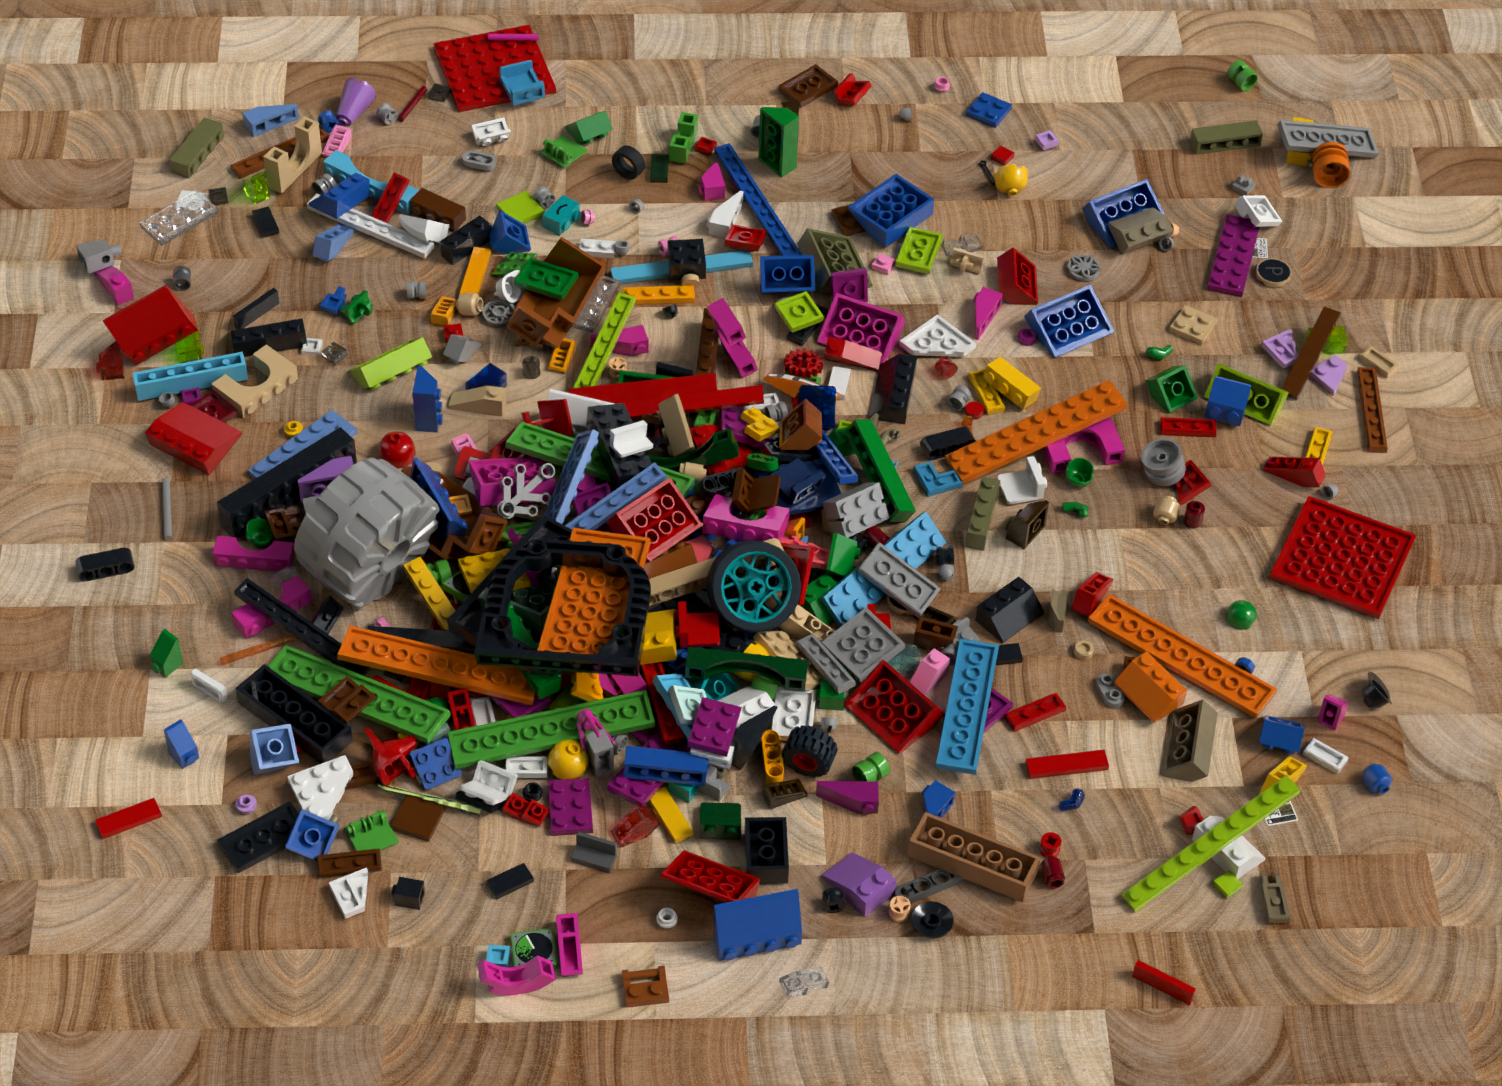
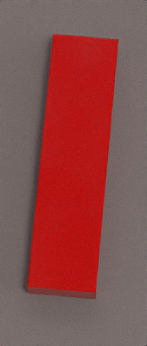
(1067, 764)

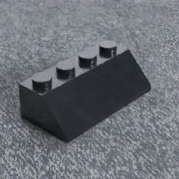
(278, 336)
(894, 388)

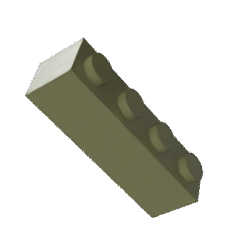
(1226, 137)
(196, 148)
(982, 513)

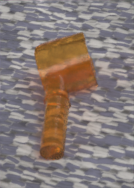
(967, 421)

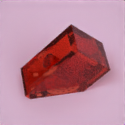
(111, 363)
(635, 825)

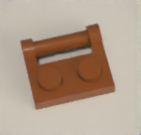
(647, 992)

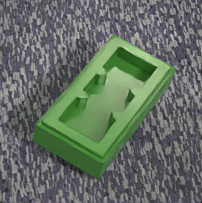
(706, 417)

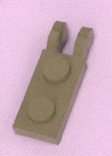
(1274, 899)

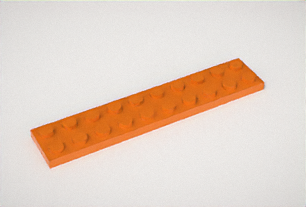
(1036, 431)
(1182, 656)
(433, 664)

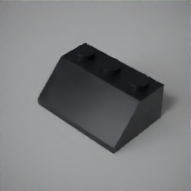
(1009, 610)

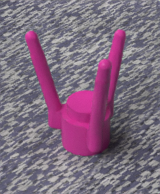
(589, 721)

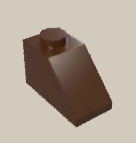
(934, 634)

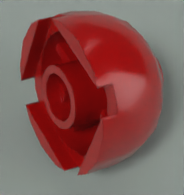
(397, 449)

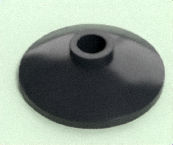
(932, 913)

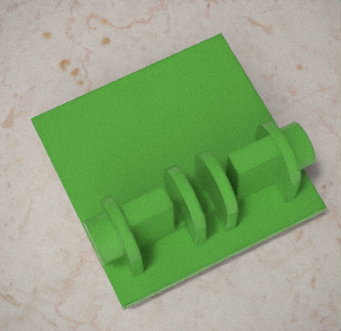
(562, 150)
(512, 262)
(371, 832)

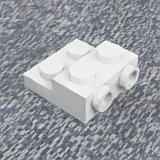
(1258, 210)

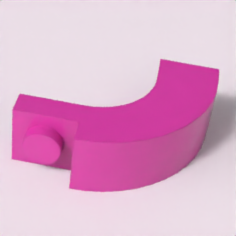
(516, 980)

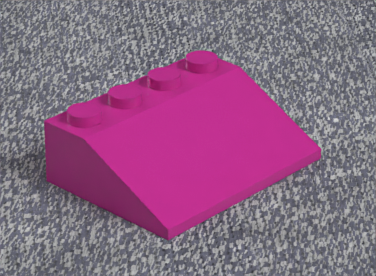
(862, 325)
(488, 473)

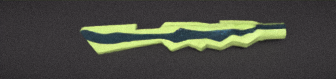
(445, 801)

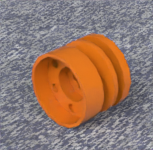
(1330, 165)

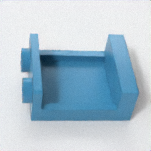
(521, 82)

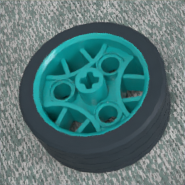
(787, 581)

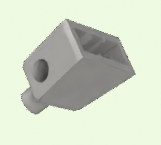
(97, 255)

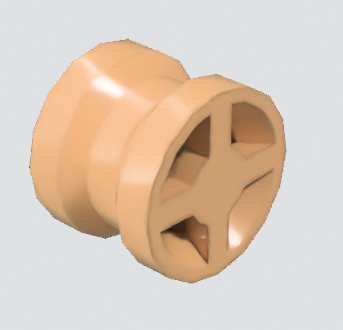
(615, 365)
(903, 905)

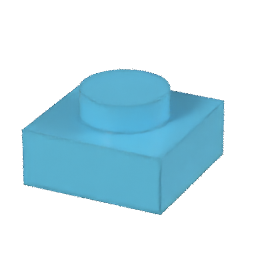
(498, 955)

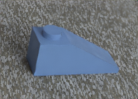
(267, 118)
(330, 242)

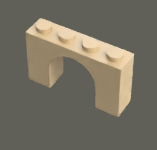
(284, 171)
(248, 399)

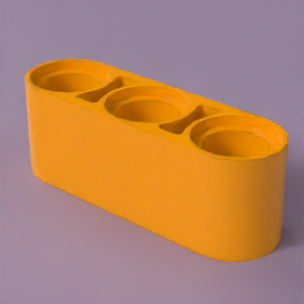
(770, 750)

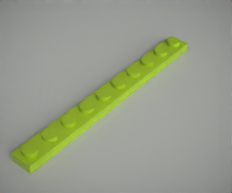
(1210, 843)

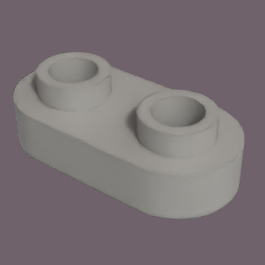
(479, 160)
(1108, 689)

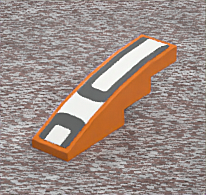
(789, 383)

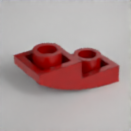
(525, 811)

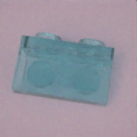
(907, 659)

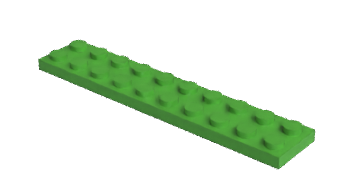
(556, 447)
(390, 708)
(545, 729)

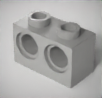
(600, 753)

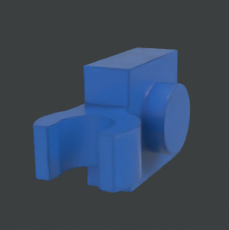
(334, 302)

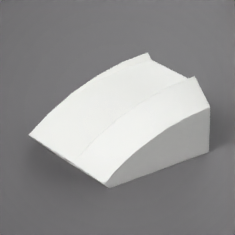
(424, 228)

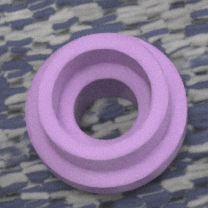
(246, 808)

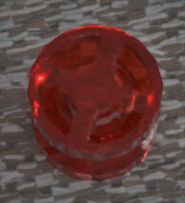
(946, 367)

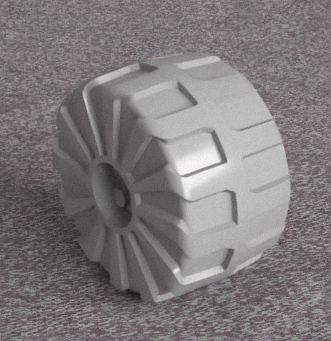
(366, 531)

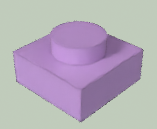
(1046, 140)

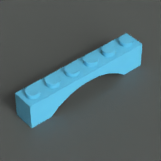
(340, 167)

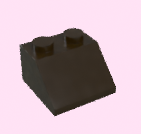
(1027, 523)

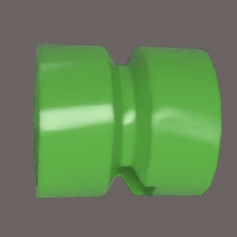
(1242, 75)
(440, 570)
(872, 768)

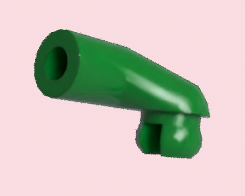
(1158, 353)
(1075, 506)

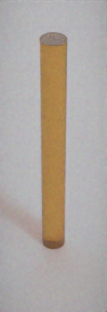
(257, 649)

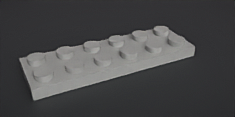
(1307, 136)

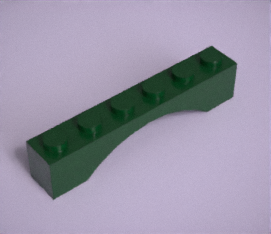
(719, 447)
(706, 663)

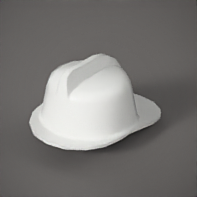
(506, 288)

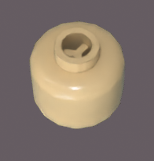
(469, 304)
(1166, 510)

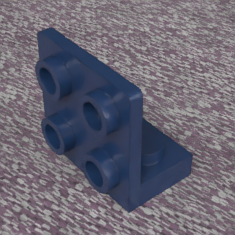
(798, 481)

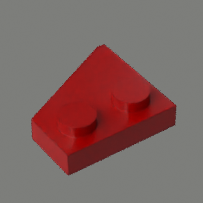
(1191, 483)

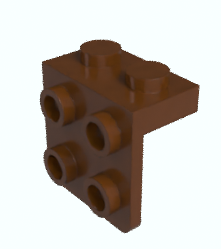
(755, 494)

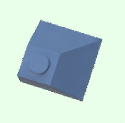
(272, 749)

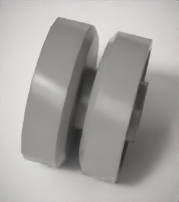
(1163, 462)

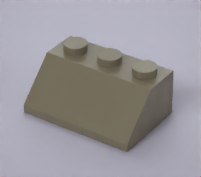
(1140, 229)

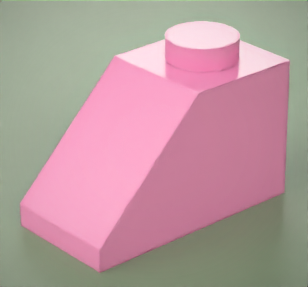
(930, 671)

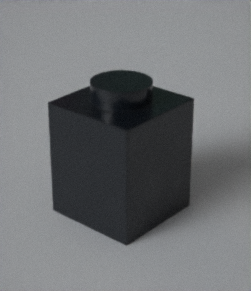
(408, 893)

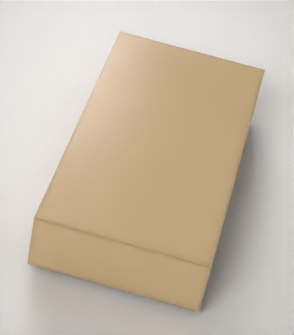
(1377, 360)

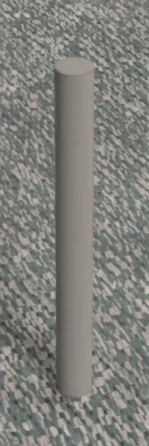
(167, 509)

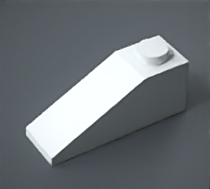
(725, 216)

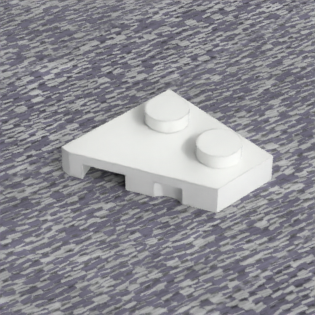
(351, 892)

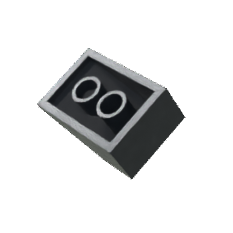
(748, 736)

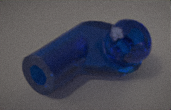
(1075, 801)

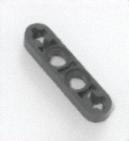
(928, 880)

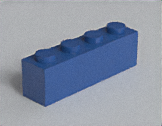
(664, 766)

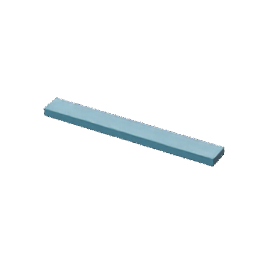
(660, 270)

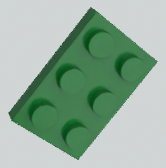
(546, 279)

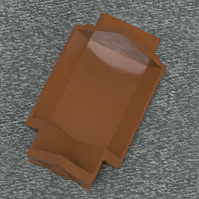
(546, 320)
(483, 525)

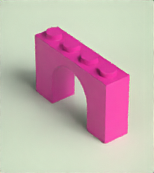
(731, 336)
(1101, 435)
(720, 522)

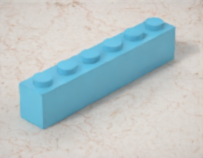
(189, 375)

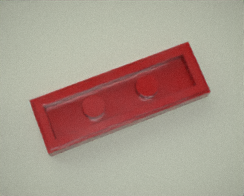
(390, 198)
(1188, 427)
(1035, 712)
(128, 818)
(1164, 982)

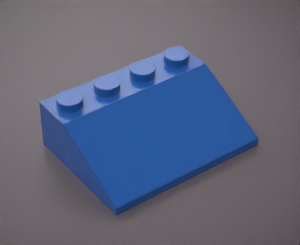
(1119, 205)
(892, 209)
(1069, 321)
(448, 516)
(757, 925)

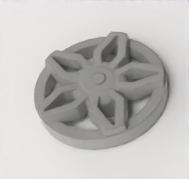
(1083, 267)
(497, 313)

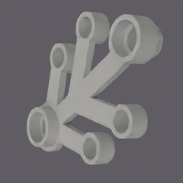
(523, 492)

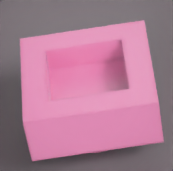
(883, 264)

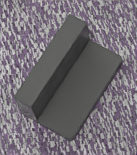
(594, 852)

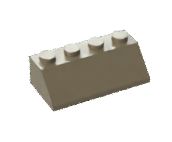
(1189, 742)

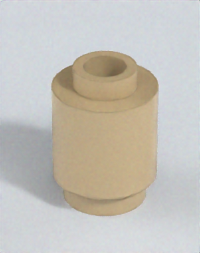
(693, 470)

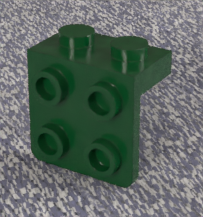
(720, 821)

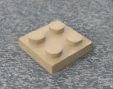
(1193, 325)

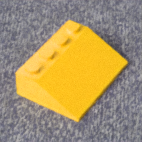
(659, 638)

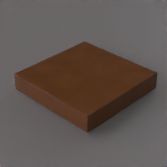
(418, 817)

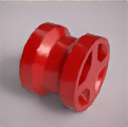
(1046, 848)

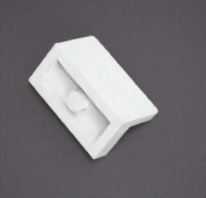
(630, 439)

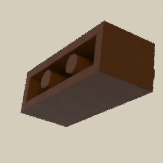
(438, 209)

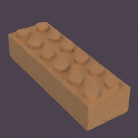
(973, 856)

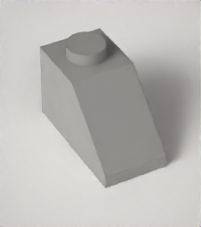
(461, 348)

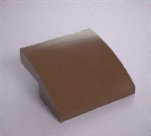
(284, 525)
(347, 699)

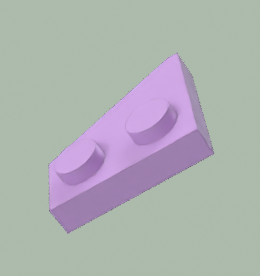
(1282, 348)
(1329, 373)

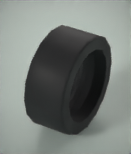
(634, 157)

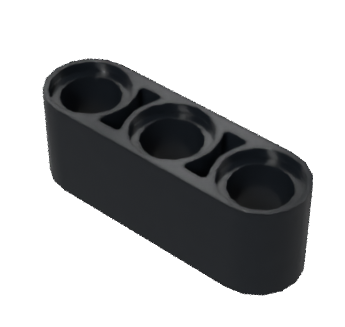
(946, 442)
(715, 484)
(104, 564)

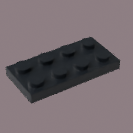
(259, 837)

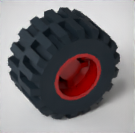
(809, 751)

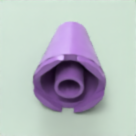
(354, 100)

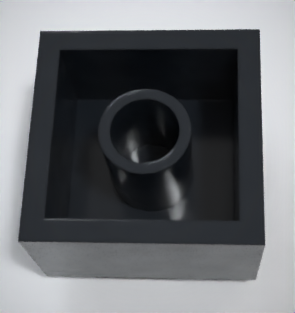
(686, 258)

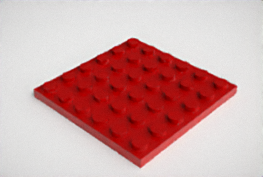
(474, 63)
(1343, 557)

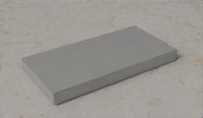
(898, 580)

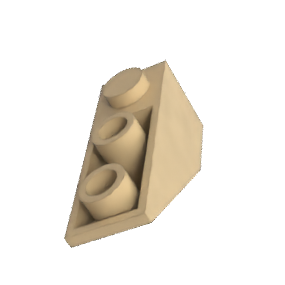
(803, 623)

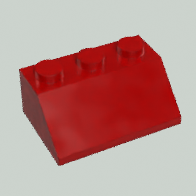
(1017, 278)

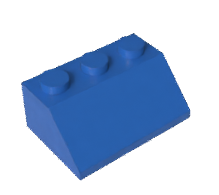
(342, 196)
(787, 274)
(426, 402)

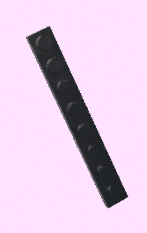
(294, 624)

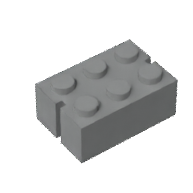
(857, 508)

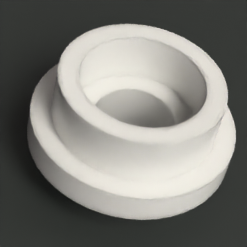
(667, 913)

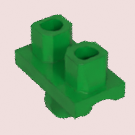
(359, 306)

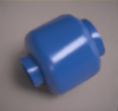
(1376, 779)

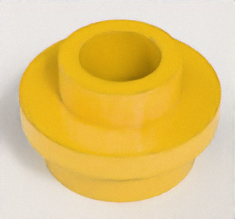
(293, 428)

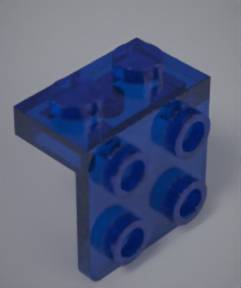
(823, 399)

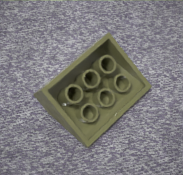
(831, 255)

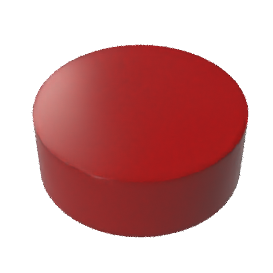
(974, 409)

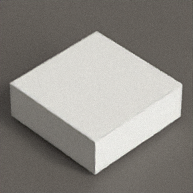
(313, 348)

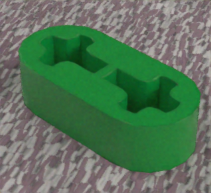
(762, 462)

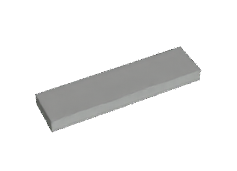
(825, 663)

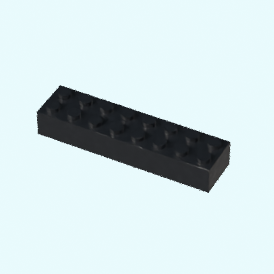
(279, 485)

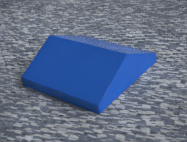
(311, 835)

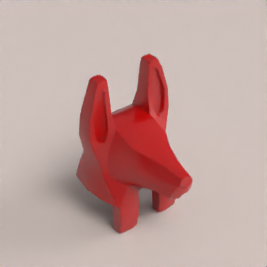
(390, 756)

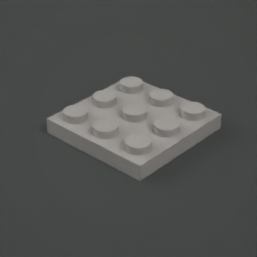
(863, 644)

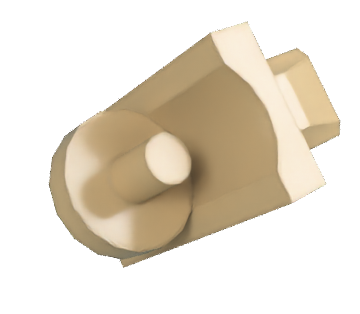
(967, 260)

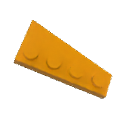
(586, 686)

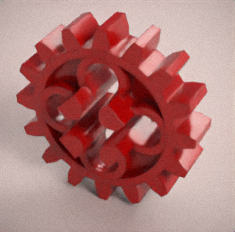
(813, 363)

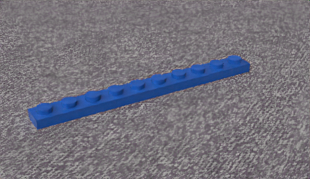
(756, 201)

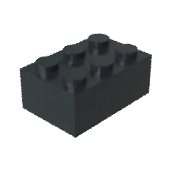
(766, 849)

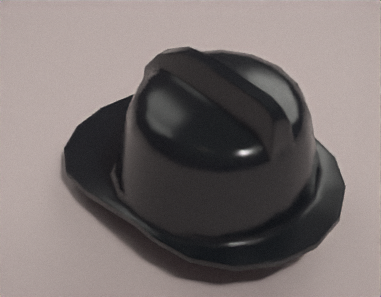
(1375, 692)

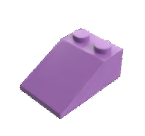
(320, 478)
(862, 882)

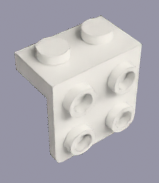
(1023, 484)
(490, 783)

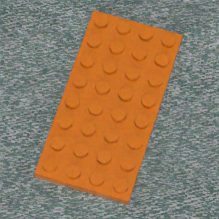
(588, 600)

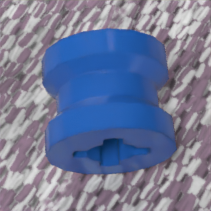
(328, 120)

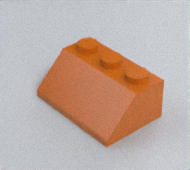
(1151, 687)

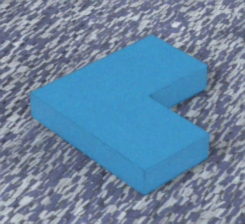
(936, 483)

